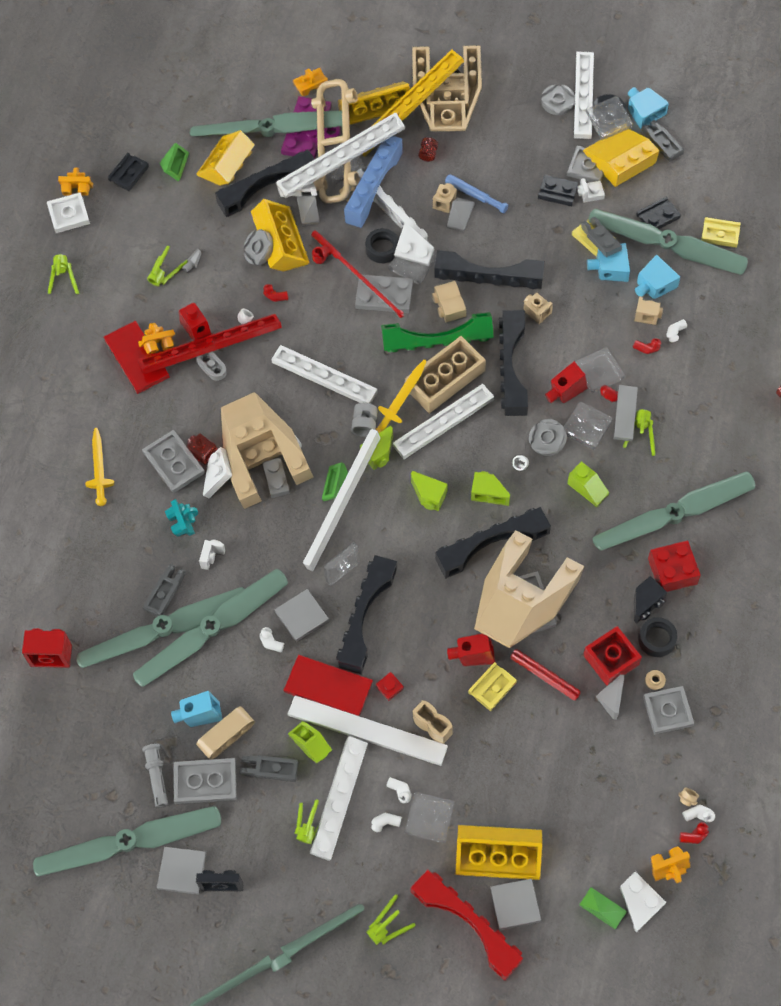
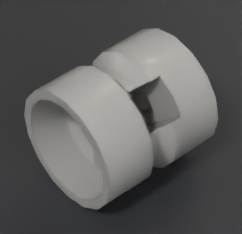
(364, 419)

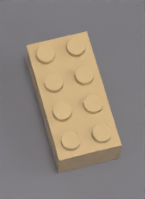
(447, 374)

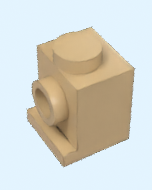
(444, 197)
(537, 307)
(648, 311)

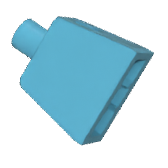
(646, 106)
(612, 267)
(656, 279)
(198, 710)

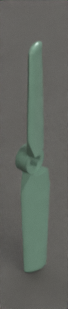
(280, 123)
(684, 246)
(691, 504)
(226, 616)
(181, 620)
(149, 835)
(283, 959)

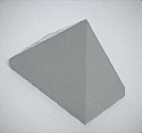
(308, 209)
(460, 214)
(611, 696)

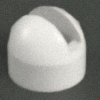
(245, 316)
(518, 466)

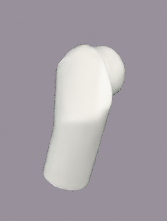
(674, 329)
(269, 642)
(402, 789)
(700, 812)
(384, 819)

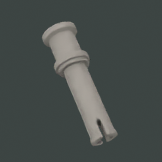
(154, 766)

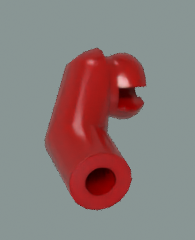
(648, 348)
(609, 393)
(696, 836)

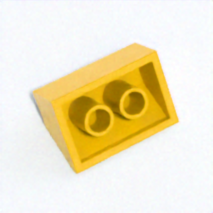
(226, 158)

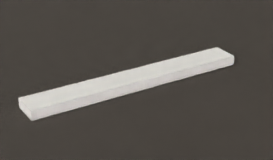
(340, 155)
(341, 500)
(368, 730)

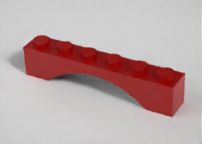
(434, 894)

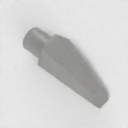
(193, 260)

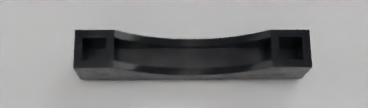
(234, 197)
(453, 267)
(515, 394)
(455, 557)
(380, 577)

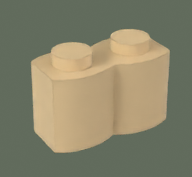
(449, 301)
(437, 725)

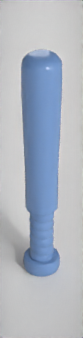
(474, 192)

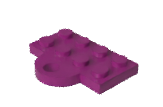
(303, 140)

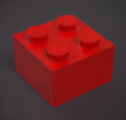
(674, 566)
(47, 648)
(612, 655)

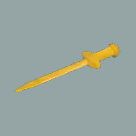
(390, 414)
(99, 482)

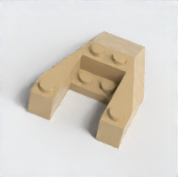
(454, 100)
(256, 435)
(515, 608)

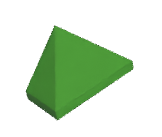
(174, 161)
(334, 481)
(603, 908)

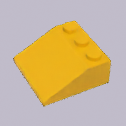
(623, 155)

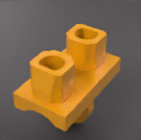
(309, 81)
(75, 180)
(156, 335)
(672, 867)

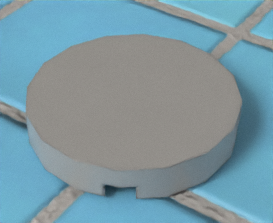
(558, 99)
(258, 247)
(547, 437)

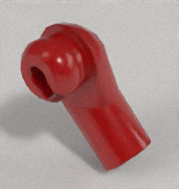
(274, 296)

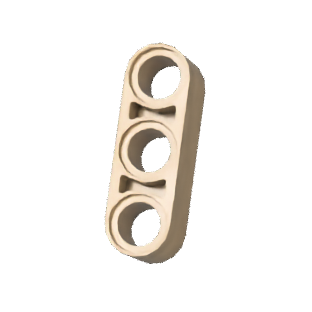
(225, 733)

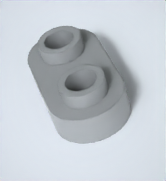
(212, 366)

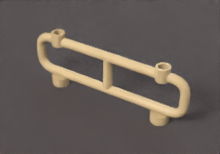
(350, 178)

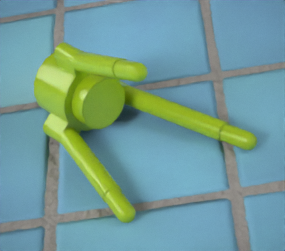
(60, 265)
(157, 276)
(642, 421)
(306, 832)
(378, 931)

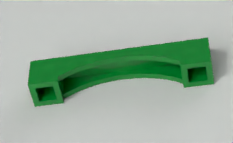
(477, 328)

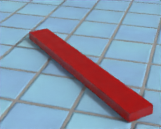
(209, 343)

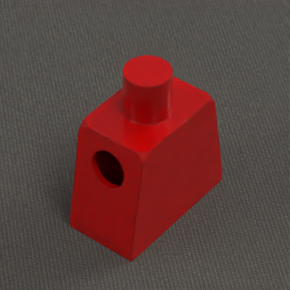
(191, 319)
(567, 384)
(473, 650)

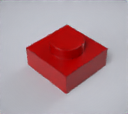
(389, 686)

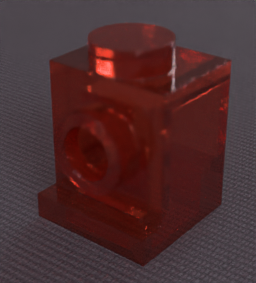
(200, 452)

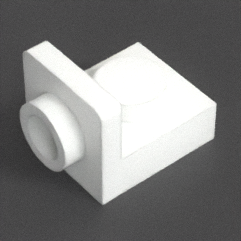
(590, 191)
(208, 553)

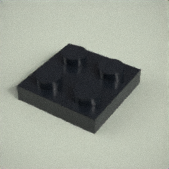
(225, 881)

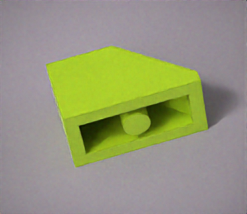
(382, 451)
(587, 484)
(489, 489)
(429, 490)
(310, 741)

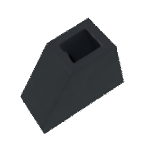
(646, 598)

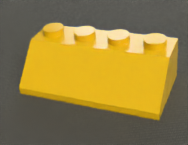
(375, 102)
(287, 244)
(499, 852)

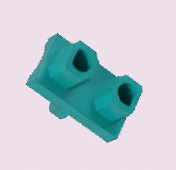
(185, 516)

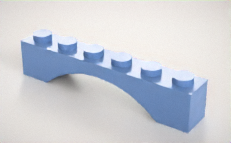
(362, 198)

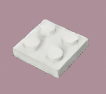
(68, 212)

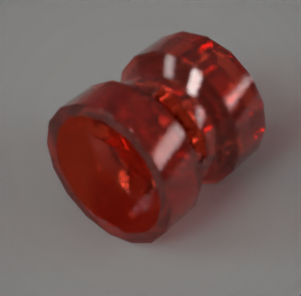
(428, 148)

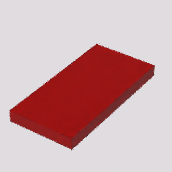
(127, 351)
(328, 685)

